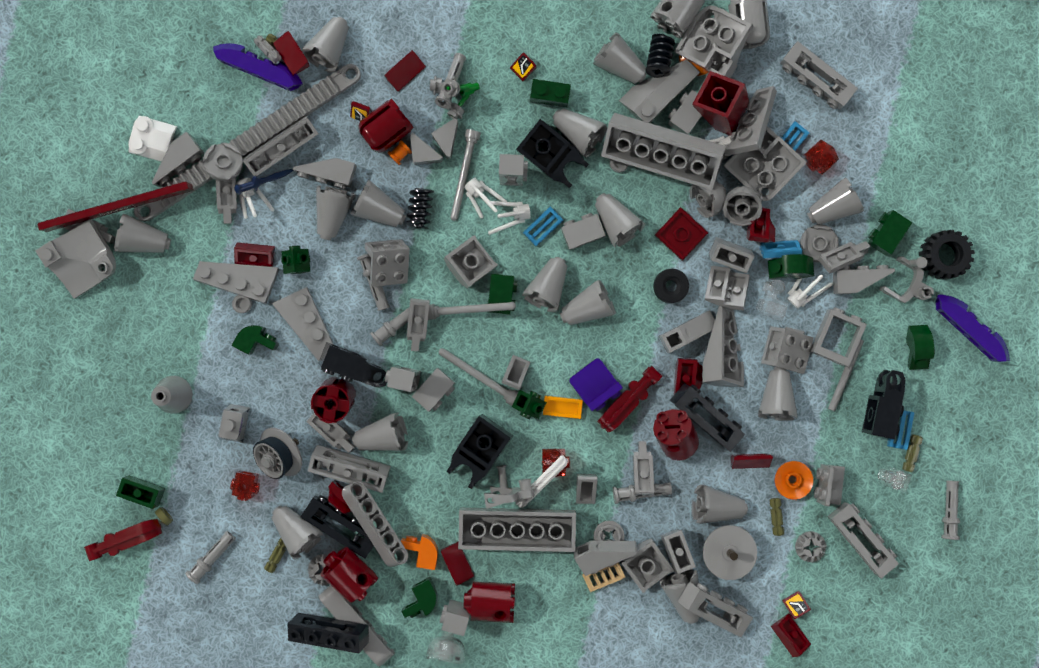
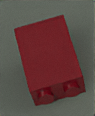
(722, 102)

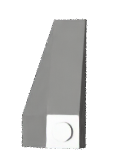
(655, 94)
(721, 358)

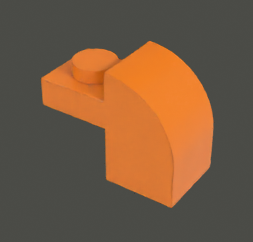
(426, 549)

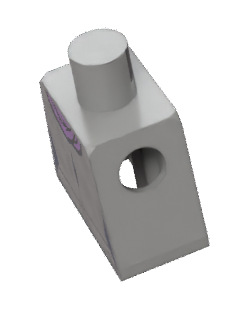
(234, 423)

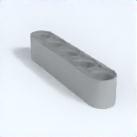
(383, 527)
(343, 610)

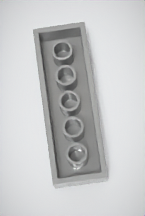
(663, 151)
(517, 529)

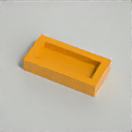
(563, 407)

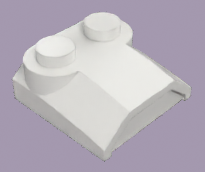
(151, 138)

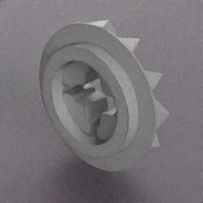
(608, 526)
(804, 541)
(313, 568)

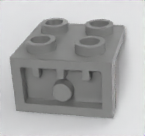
(388, 262)
(787, 349)
(830, 484)

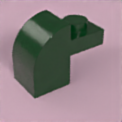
(792, 265)
(249, 338)
(921, 346)
(426, 599)

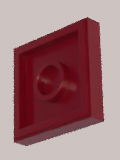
(681, 234)

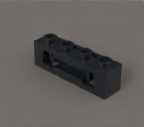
(730, 436)
(351, 523)
(328, 633)

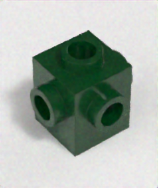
(295, 260)
(529, 404)

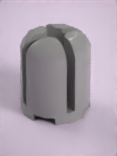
(755, 13)

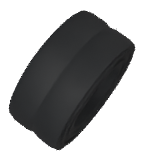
(660, 285)

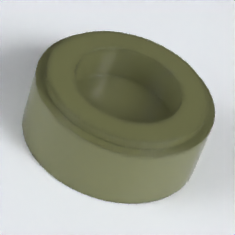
(164, 516)

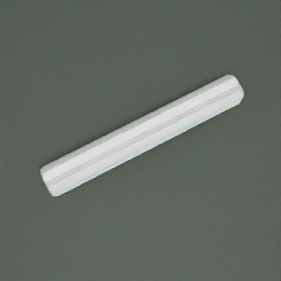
(545, 478)

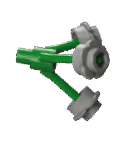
(451, 89)

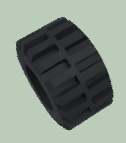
(961, 249)

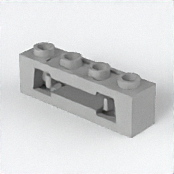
(837, 95)
(280, 146)
(512, 170)
(403, 378)
(348, 468)
(883, 564)
(694, 601)

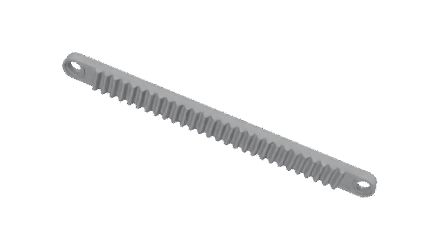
(262, 132)

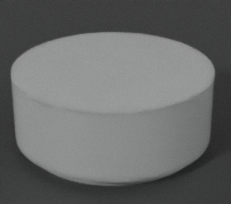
(618, 166)
(241, 304)

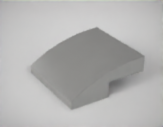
(727, 288)

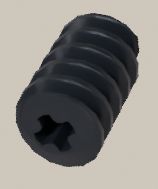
(660, 55)
(419, 208)

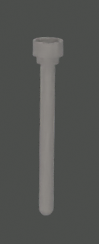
(471, 138)
(436, 311)
(509, 395)

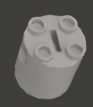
(676, 15)

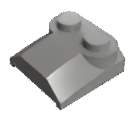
(469, 262)
(647, 565)

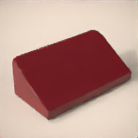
(291, 53)
(404, 71)
(253, 254)
(751, 461)
(457, 563)
(791, 635)

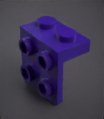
(595, 384)

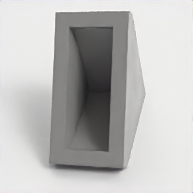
(446, 136)
(422, 152)
(515, 372)
(586, 488)

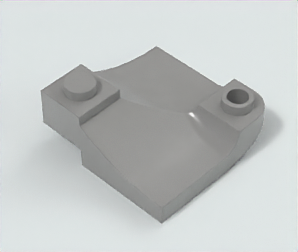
(715, 41)
(767, 167)
(79, 258)

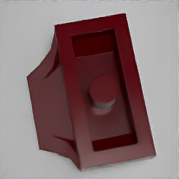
(762, 228)
(687, 372)
(336, 498)

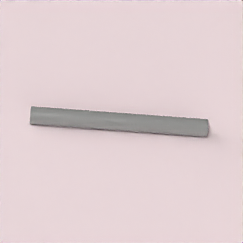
(843, 380)

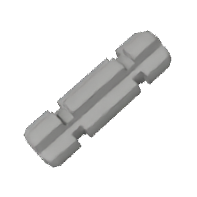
(267, 49)

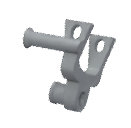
(916, 287)
(507, 494)

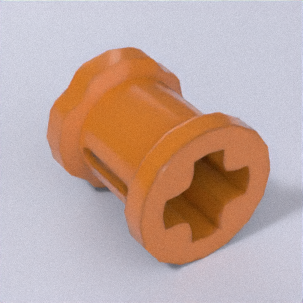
(399, 152)

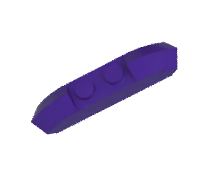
(235, 56)
(966, 322)

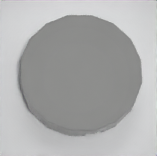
(223, 162)
(815, 238)

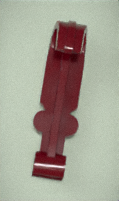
(629, 400)
(124, 539)

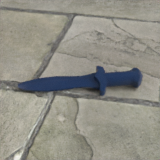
(256, 182)

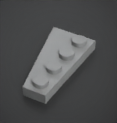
(753, 124)
(239, 279)
(305, 320)

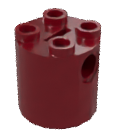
(676, 434)
(348, 574)
(490, 602)

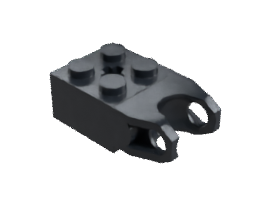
(557, 155)
(350, 365)
(885, 406)
(477, 455)

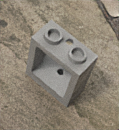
(830, 355)

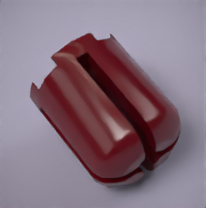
(384, 126)
(324, 397)

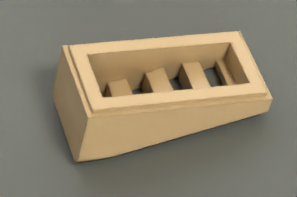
(620, 575)

